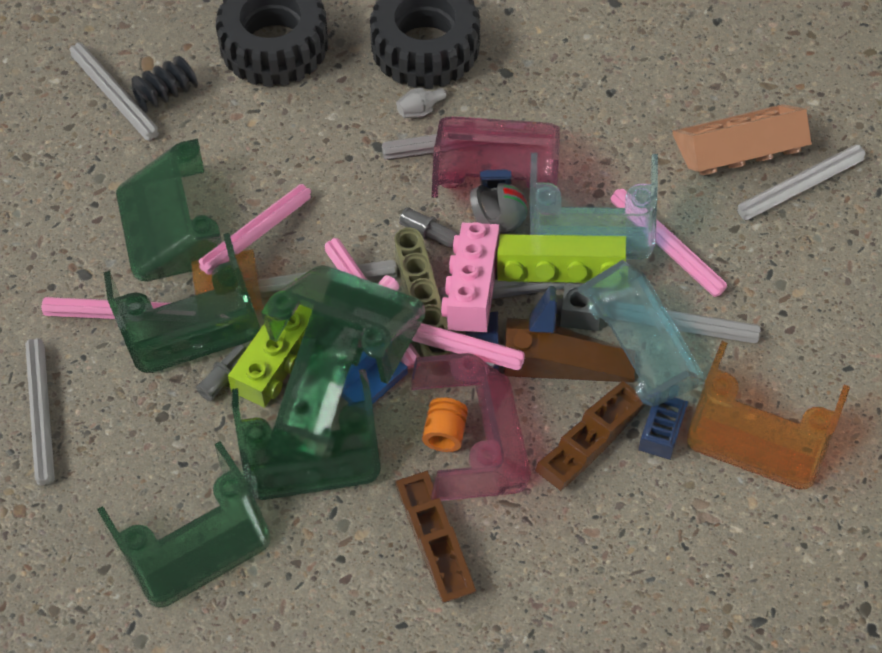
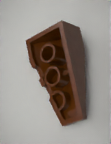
(566, 355)

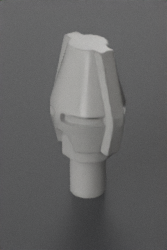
(419, 102)

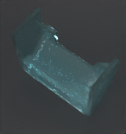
(634, 221)
(645, 333)

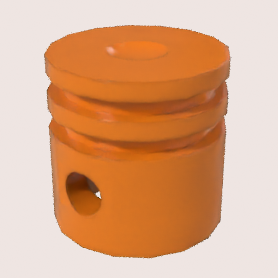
(445, 424)

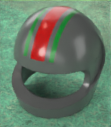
(502, 204)

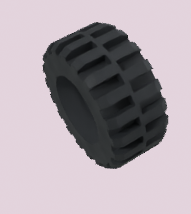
(277, 58)
(430, 60)

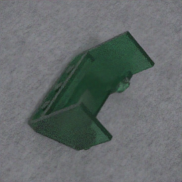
(189, 326)
(316, 386)
(351, 461)
(199, 550)

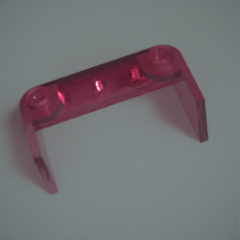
(480, 144)
(496, 464)

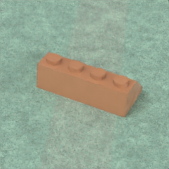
(743, 138)

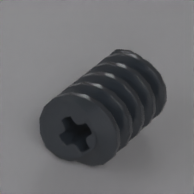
(162, 81)

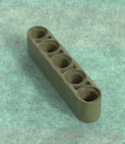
(421, 284)

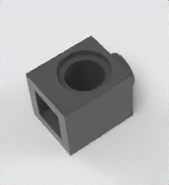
(572, 316)

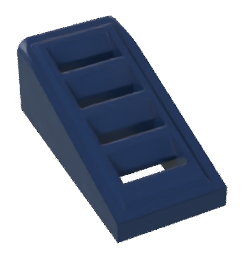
(491, 178)
(656, 445)

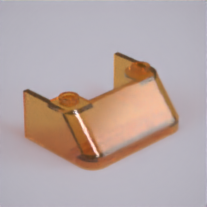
(758, 439)

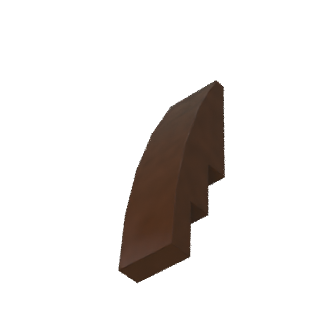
(590, 436)
(435, 537)

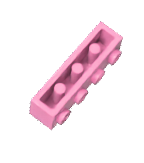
(472, 277)

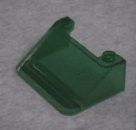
(157, 218)
(389, 313)

